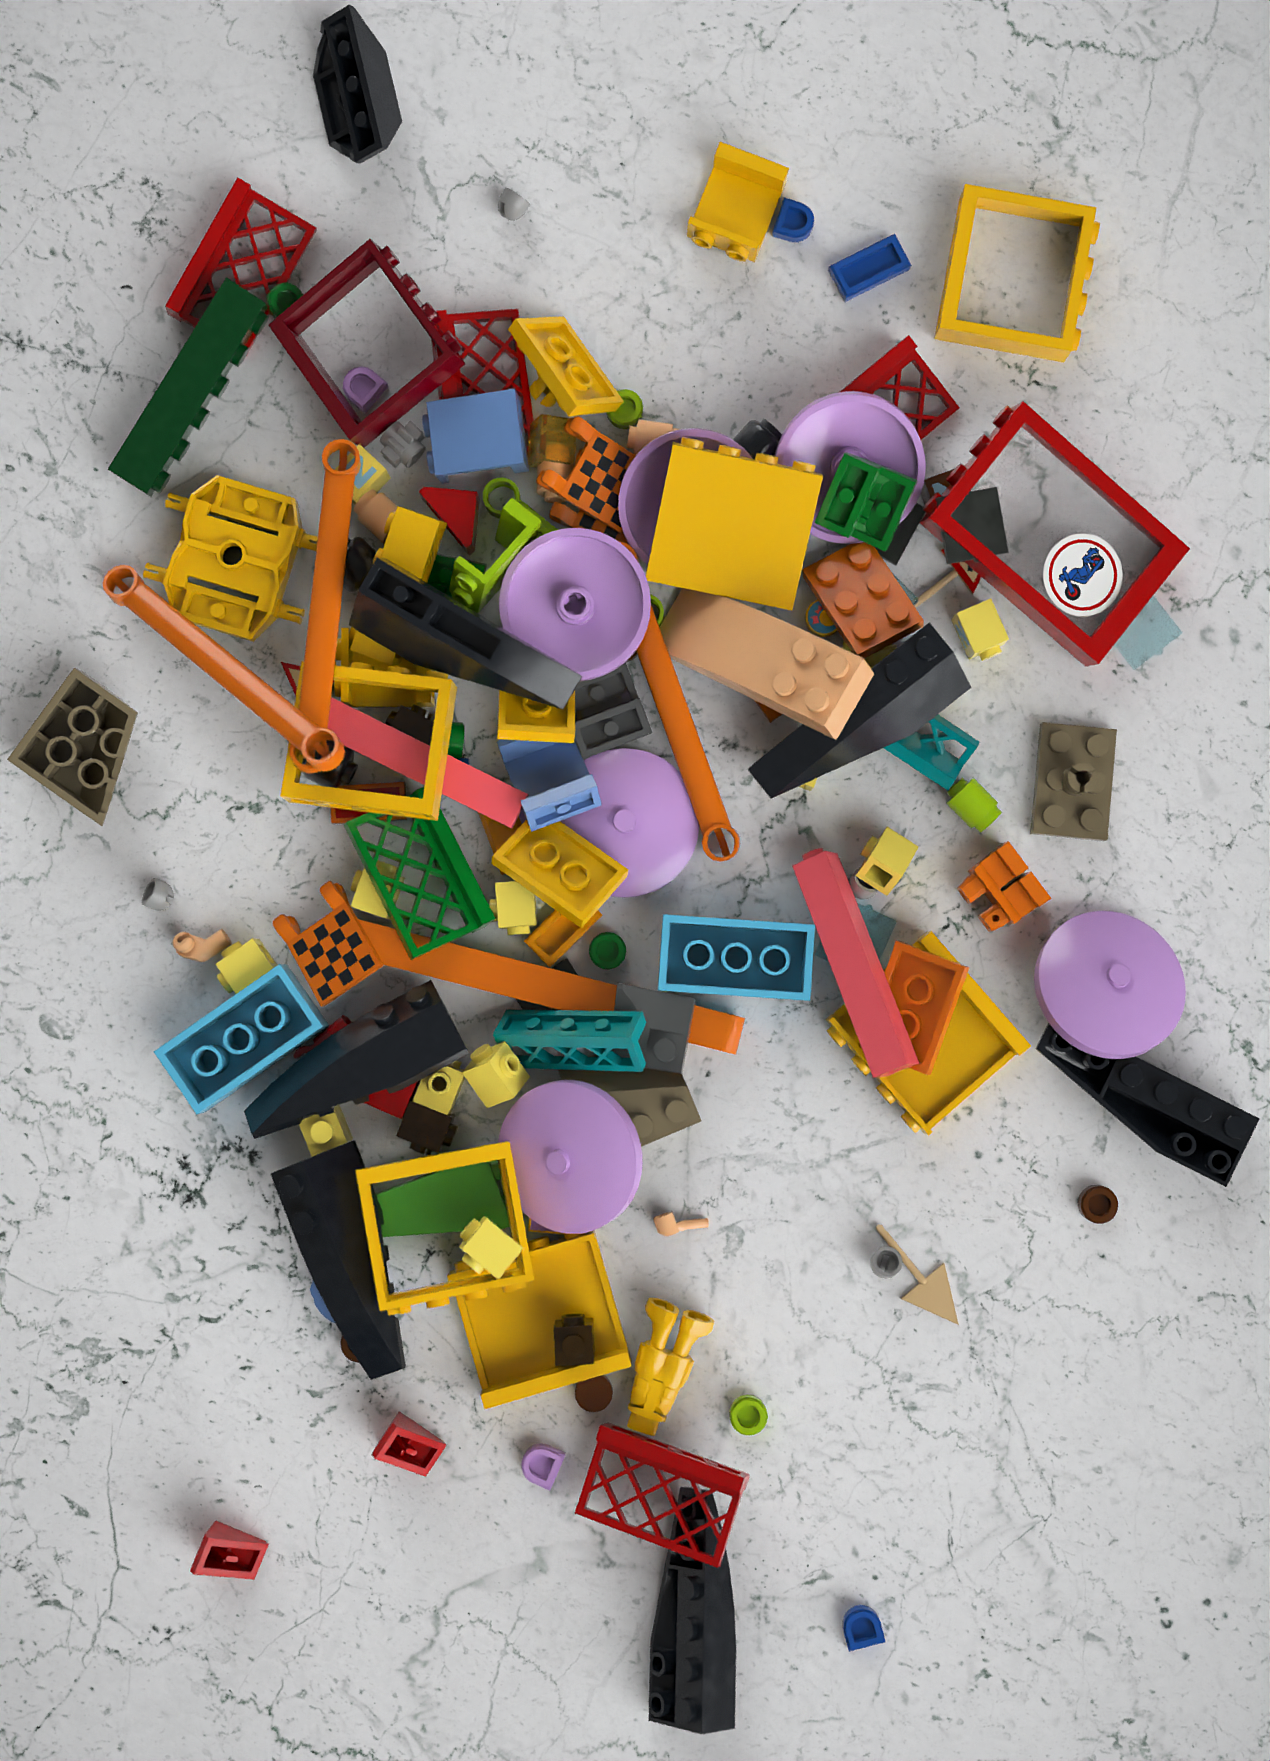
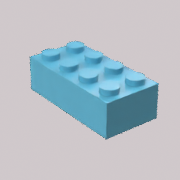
(736, 957)
(241, 1038)

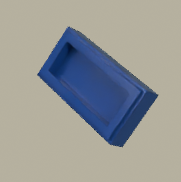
(869, 267)

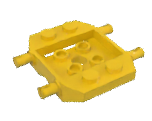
(260, 572)

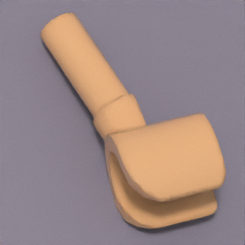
(667, 1225)

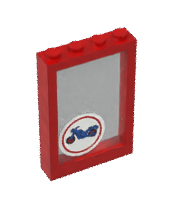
(1076, 541)

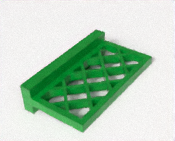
(450, 867)

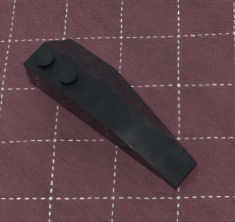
(899, 700)
(373, 1053)
(331, 1235)

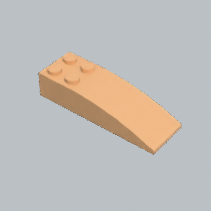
(766, 659)

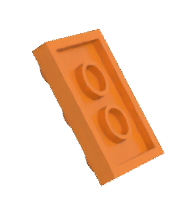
(862, 598)
(926, 996)

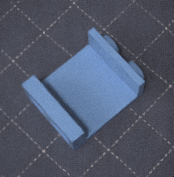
(475, 434)
(552, 778)

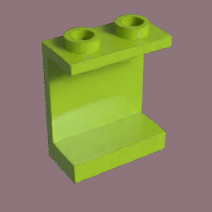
(515, 531)

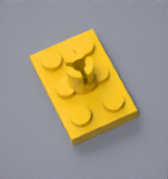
(564, 367)
(535, 721)
(560, 869)

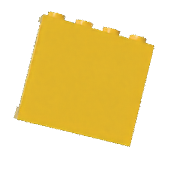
(733, 524)
(972, 1051)
(515, 1331)

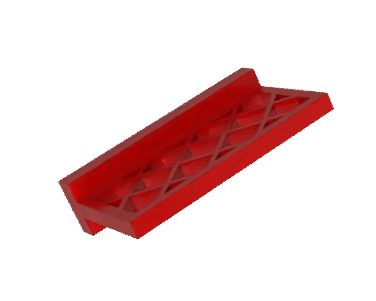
(217, 243)
(891, 365)
(453, 386)
(673, 1461)

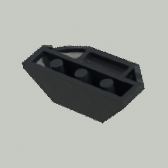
(355, 87)

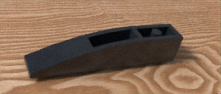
(454, 639)
(1159, 1108)
(694, 1634)

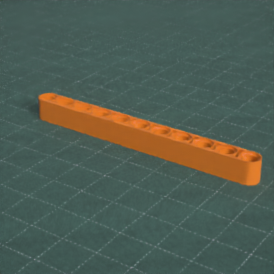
(534, 983)

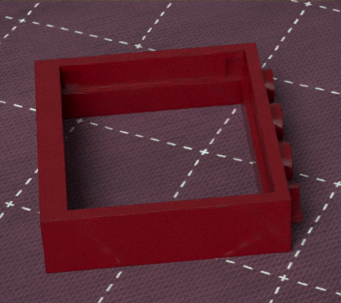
(323, 297)

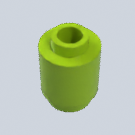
(973, 804)

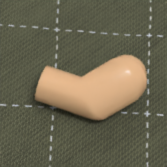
(200, 949)

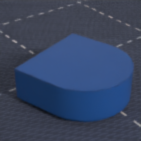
(793, 221)
(862, 1628)

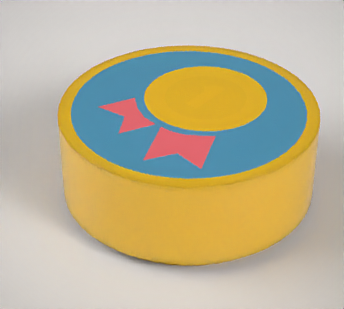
(818, 621)

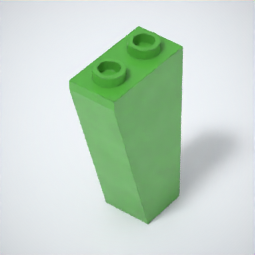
(444, 1201)

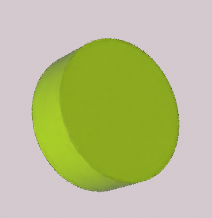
(628, 412)
(748, 1415)

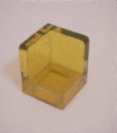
(550, 441)

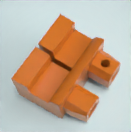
(1011, 902)

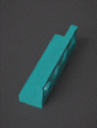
(931, 757)
(572, 1030)

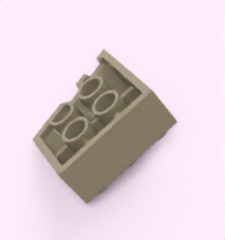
(78, 744)
(652, 1098)

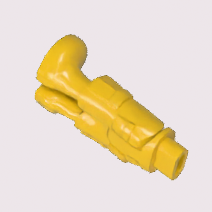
(660, 1370)

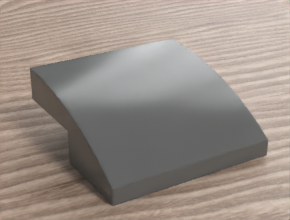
(608, 713)

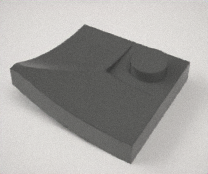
(666, 1027)

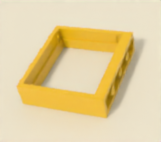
(1005, 339)
(379, 803)
(472, 1287)

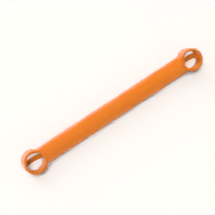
(327, 590)
(224, 668)
(684, 738)

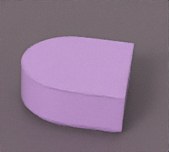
(363, 387)
(542, 1464)

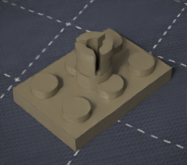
(1073, 781)

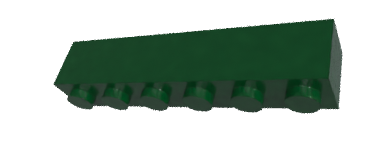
(189, 387)

